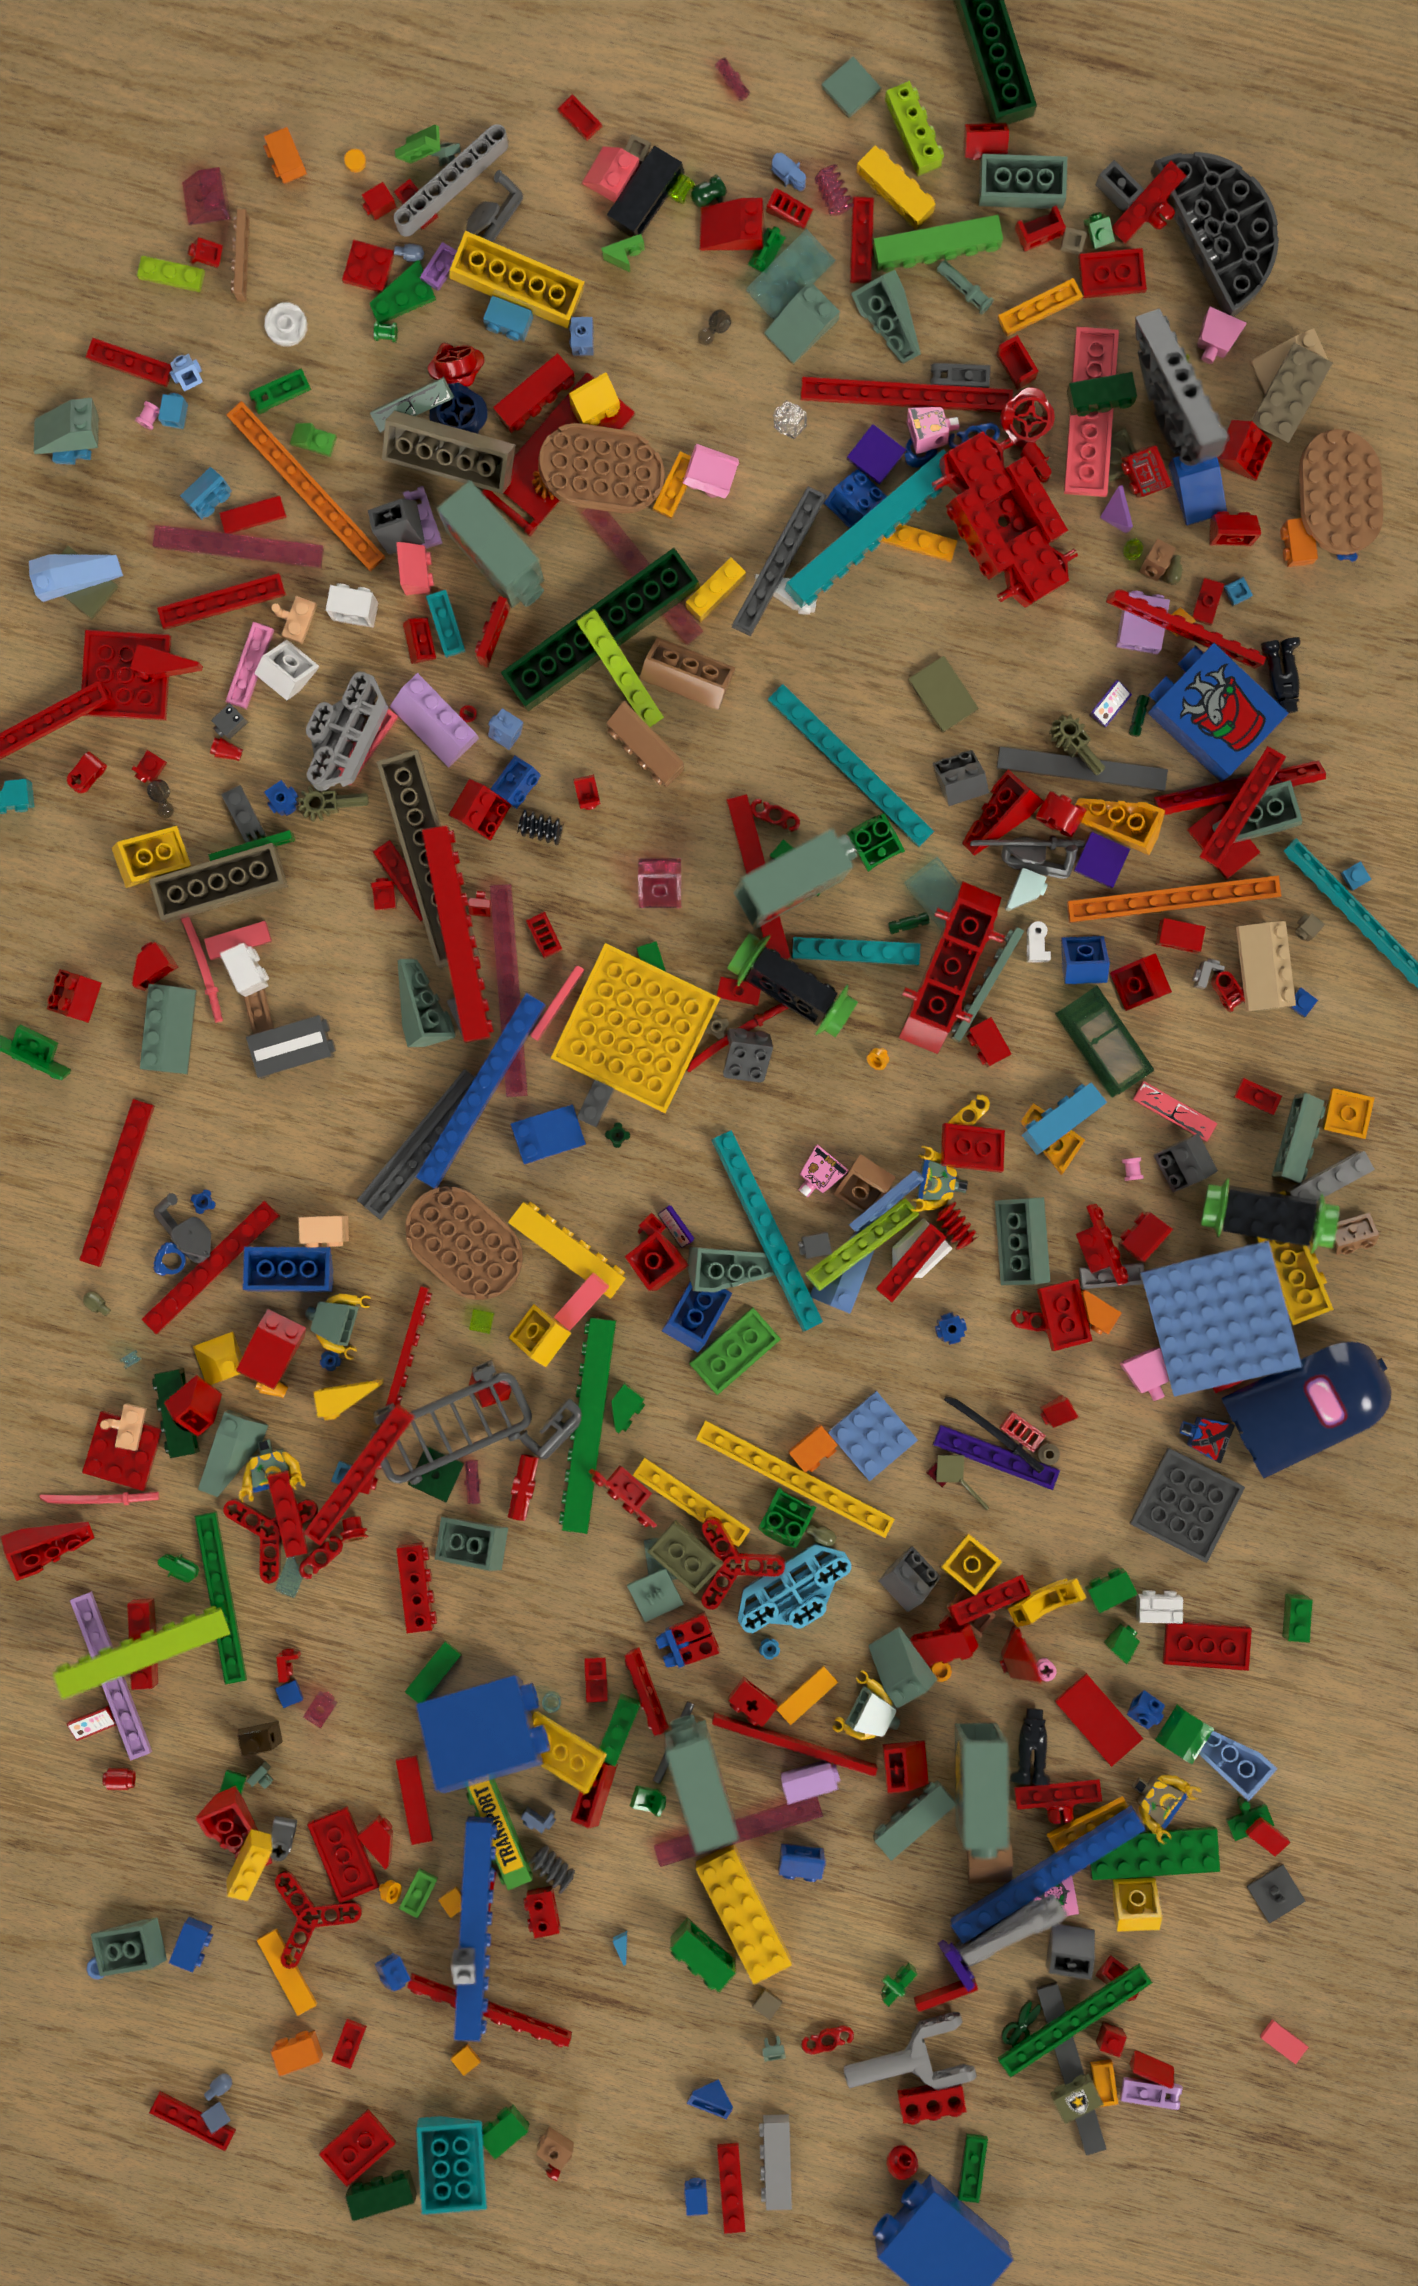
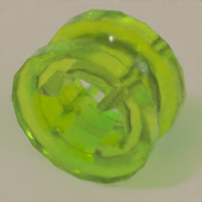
(1139, 549)

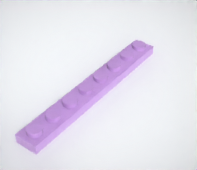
(117, 1689)

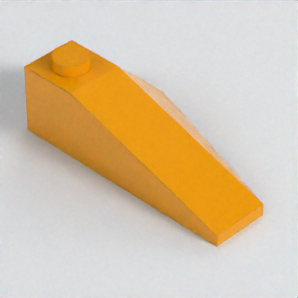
(1125, 822)

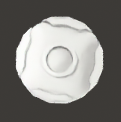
(286, 324)

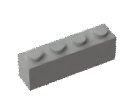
(1333, 1177)
(777, 2162)

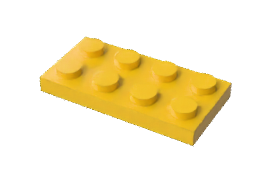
(569, 1755)

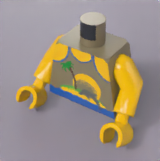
(1161, 1800)

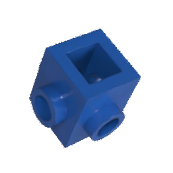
(277, 793)
(943, 1325)
(1146, 1710)

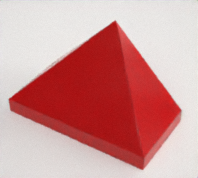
(485, 1395)

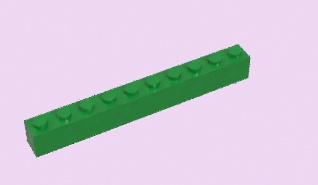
(588, 1434)

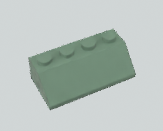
(168, 1029)
(1298, 1138)
(1022, 1241)

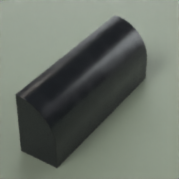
(645, 192)

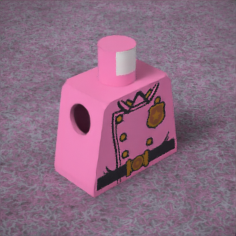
(929, 428)
(820, 1172)

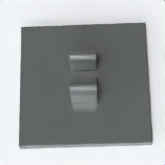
(1276, 1893)

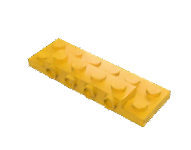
(1299, 1280)

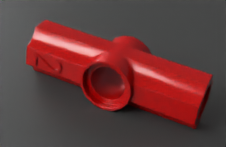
(523, 1487)

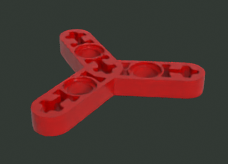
(265, 1540)
(729, 1554)
(301, 1910)

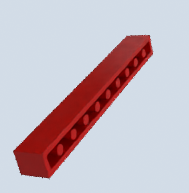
(456, 933)

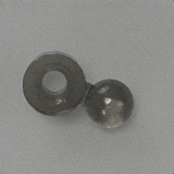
(718, 323)
(164, 808)

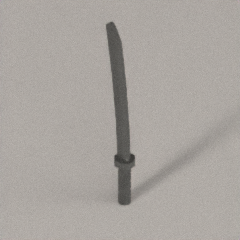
(1052, 842)

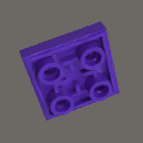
(876, 454)
(1101, 860)
(954, 1958)

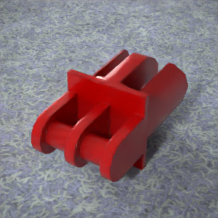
(1037, 461)

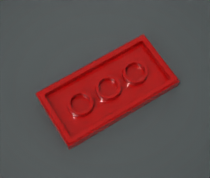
(1207, 1645)
(1098, 1719)
(343, 1855)

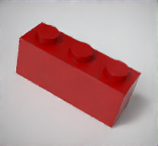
(945, 1644)
(590, 1805)

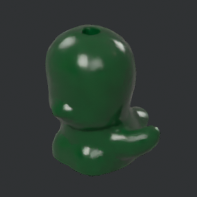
(706, 191)

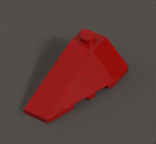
(1007, 808)
(35, 1547)
(1019, 1659)
(227, 1820)

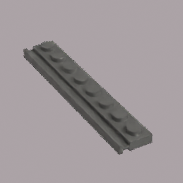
(410, 1157)

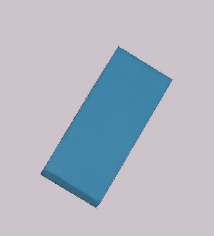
(620, 1944)

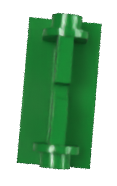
(771, 245)

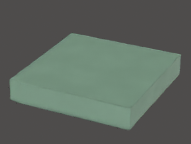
(851, 87)

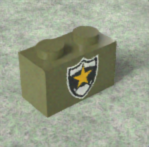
(1076, 2098)

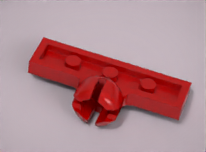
(1151, 204)
(1058, 1797)

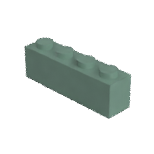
(914, 1819)

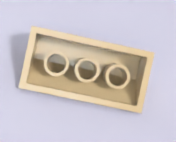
(1265, 966)

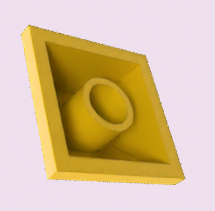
(218, 1358)

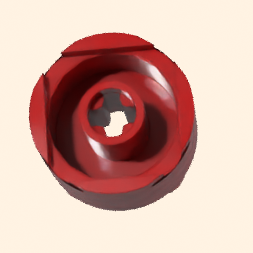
(1060, 814)

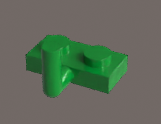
(1240, 1823)
(897, 1987)

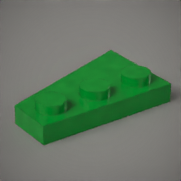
(402, 295)

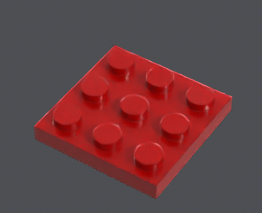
(121, 1464)

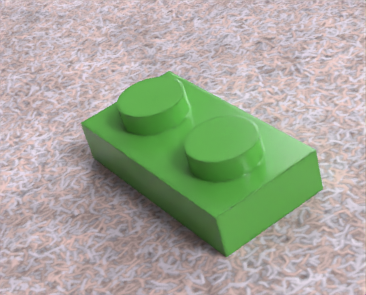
(418, 1893)

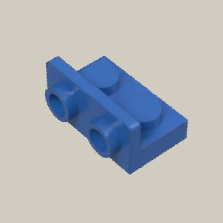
(516, 781)

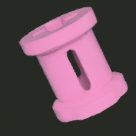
(148, 415)
(1132, 1169)
(1051, 1672)

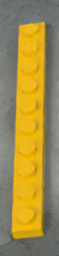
(795, 1479)

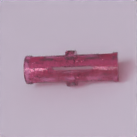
(732, 79)
(472, 1482)

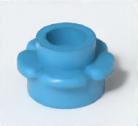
(773, 1652)

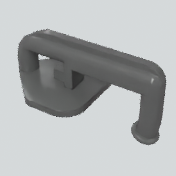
(493, 215)
(1034, 859)
(190, 1236)
(563, 1432)

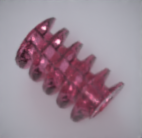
(832, 190)

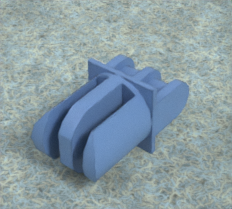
(788, 171)

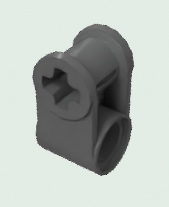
(282, 1834)

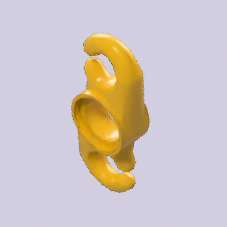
(978, 1112)

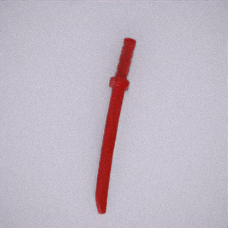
(757, 1020)

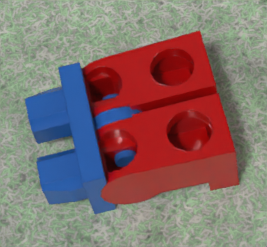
(684, 1642)

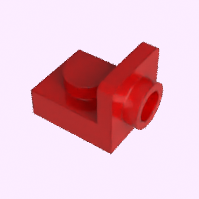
(205, 252)
(149, 767)
(384, 894)
(285, 1667)

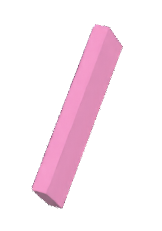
(244, 678)

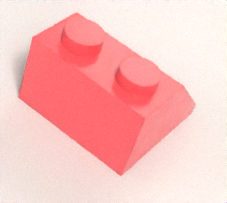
(611, 172)
(414, 568)

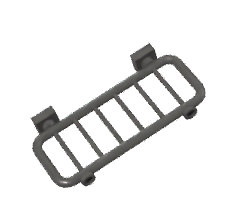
(481, 1372)

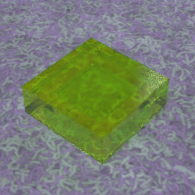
(481, 1321)

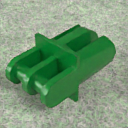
(179, 1567)

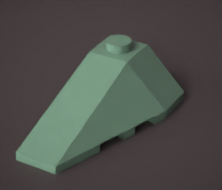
(888, 310)
(1274, 813)
(422, 1016)
(719, 1269)
(231, 1450)

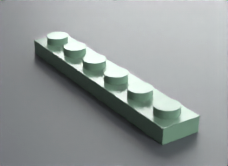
(990, 976)

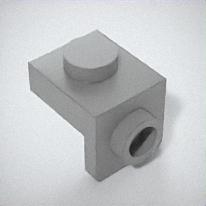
(1202, 974)

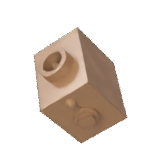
(1157, 560)
(554, 2148)

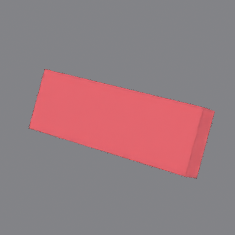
(251, 935)
(581, 1301)

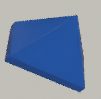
(711, 2099)

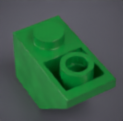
(624, 1405)

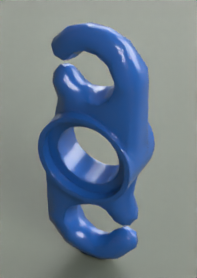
(964, 435)

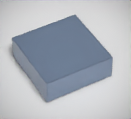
(215, 2117)

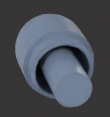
(411, 252)
(219, 2086)

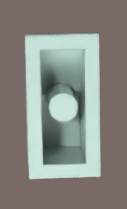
(1026, 889)

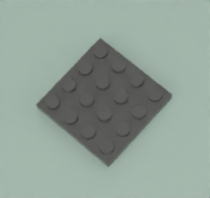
(1187, 1505)

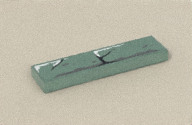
(414, 402)

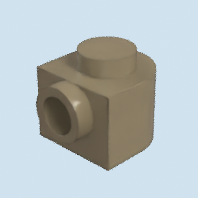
(1308, 927)

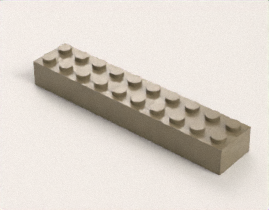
(412, 812)

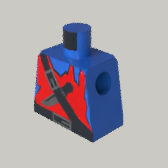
(1208, 1436)

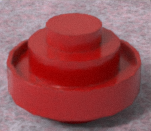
(902, 2162)

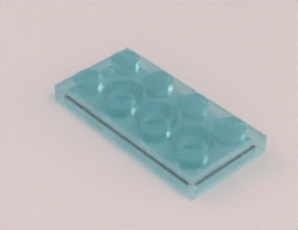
(789, 273)

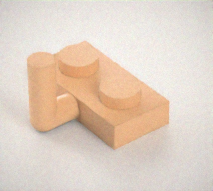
(297, 619)
(128, 1427)

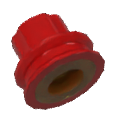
(353, 1530)

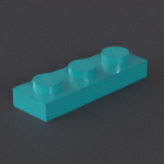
(445, 623)

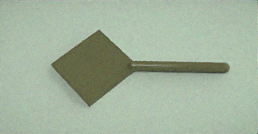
(951, 1469)

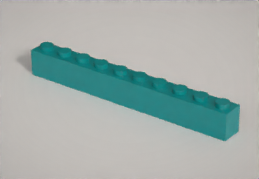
(866, 534)

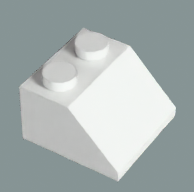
(286, 669)

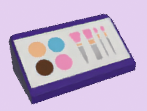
(1110, 704)
(676, 1226)

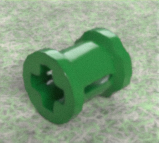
(385, 331)

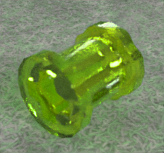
(681, 188)

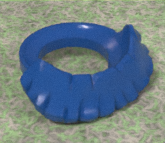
(914, 461)
(167, 1248)

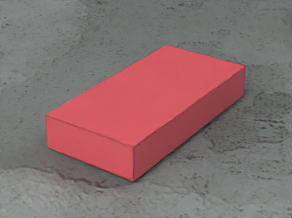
(1284, 2041)

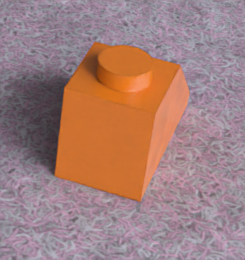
(1099, 1313)

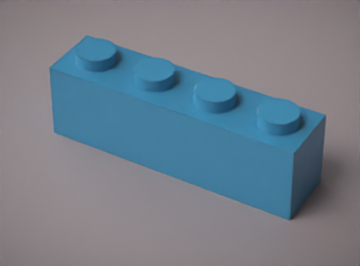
(1063, 1118)

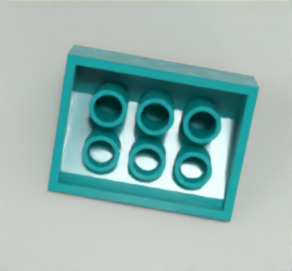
(451, 2165)

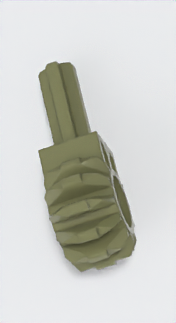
(1076, 742)
(329, 802)

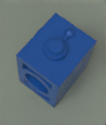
(392, 1972)

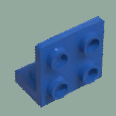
(854, 498)

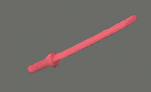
(210, 990)
(124, 1498)

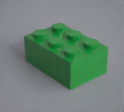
(702, 1955)

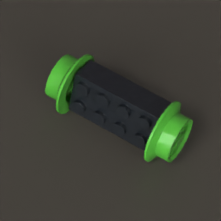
(791, 985)
(1270, 1216)

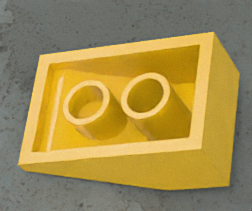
(150, 856)
(337, 1399)

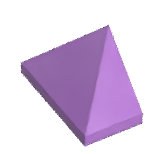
(1117, 511)

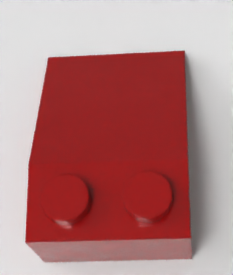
(733, 225)
(271, 1349)

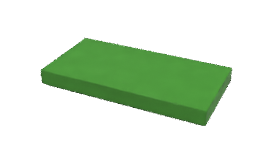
(735, 1351)

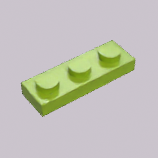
(170, 273)

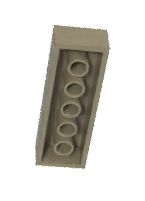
(448, 452)
(218, 883)

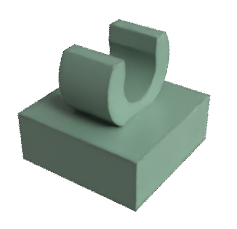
(447, 152)
(261, 1776)
(773, 2052)

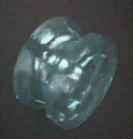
(130, 1359)
(558, 1701)

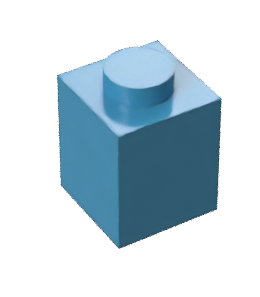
(173, 410)

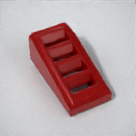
(792, 202)
(552, 950)
(1007, 1423)

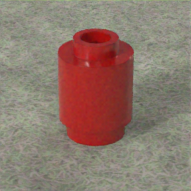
(119, 1779)

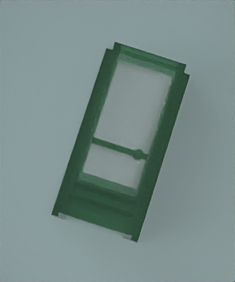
(1104, 1042)

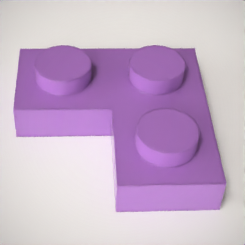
(439, 267)

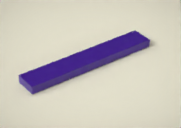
(993, 1456)

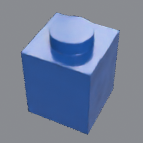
(696, 2197)

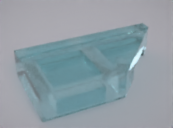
(290, 1578)

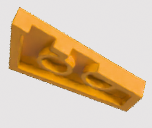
(1061, 1151)

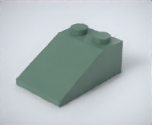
(802, 322)
(67, 427)
(471, 1544)
(901, 1667)
(129, 1947)

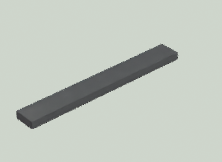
(779, 561)
(1075, 768)
(1070, 2068)

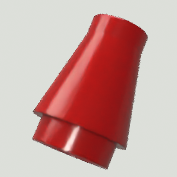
(223, 749)

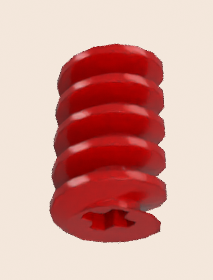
(956, 1226)

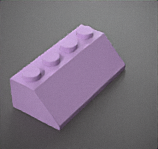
(433, 720)

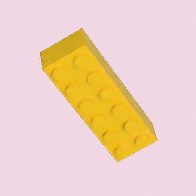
(516, 279)
(743, 1913)

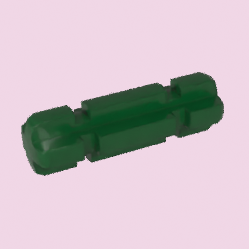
(1139, 715)
(908, 923)

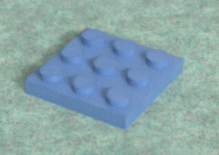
(872, 1436)

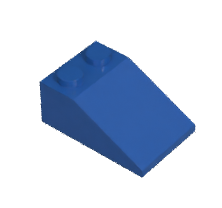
(1198, 489)
(548, 1134)
(695, 1316)

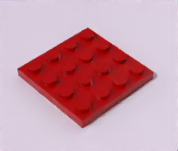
(109, 660)

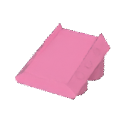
(710, 471)

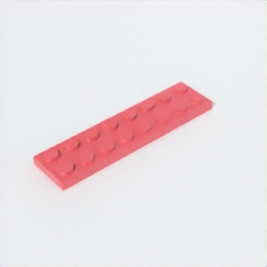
(1091, 434)

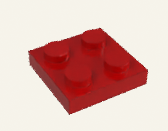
(368, 266)

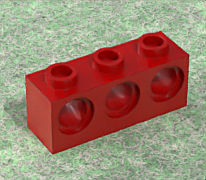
(922, 2095)

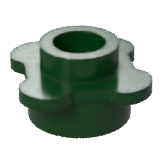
(617, 1141)

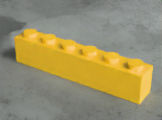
(565, 1248)

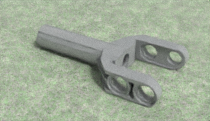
(913, 2059)

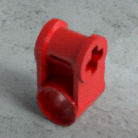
(88, 771)
(1228, 992)

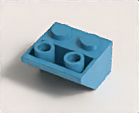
(206, 493)

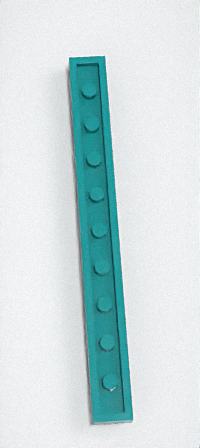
(850, 765)
(1353, 910)
(767, 1230)

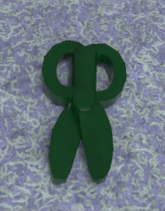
(1025, 2018)

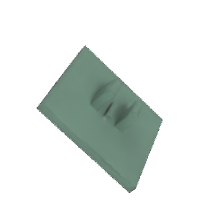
(655, 1594)

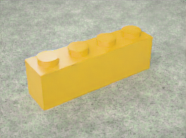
(896, 187)

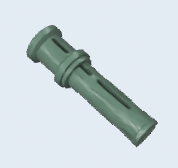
(972, 292)

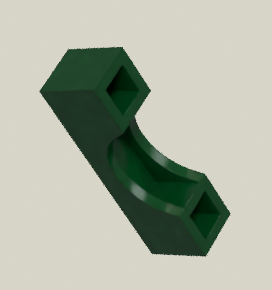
(178, 1439)

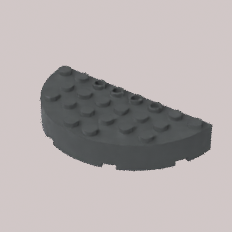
(1225, 225)
(1178, 396)

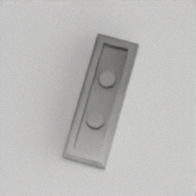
(1105, 1277)

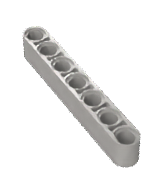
(454, 170)

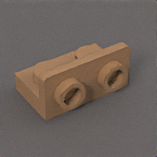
(1355, 1234)

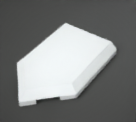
(906, 1241)

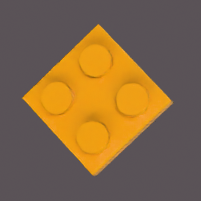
(1348, 1113)

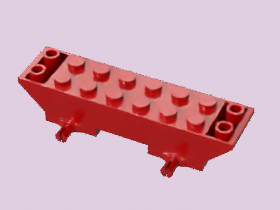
(951, 967)

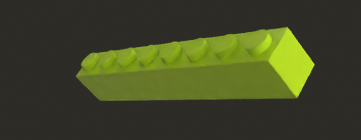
(141, 1652)

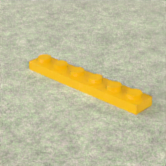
(688, 1499)

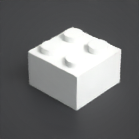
(352, 605)
(244, 969)

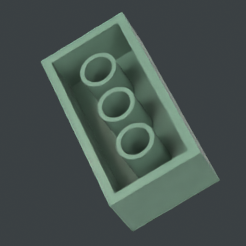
(1022, 181)

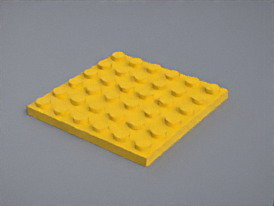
(635, 1028)

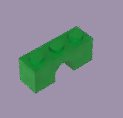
(619, 1728)

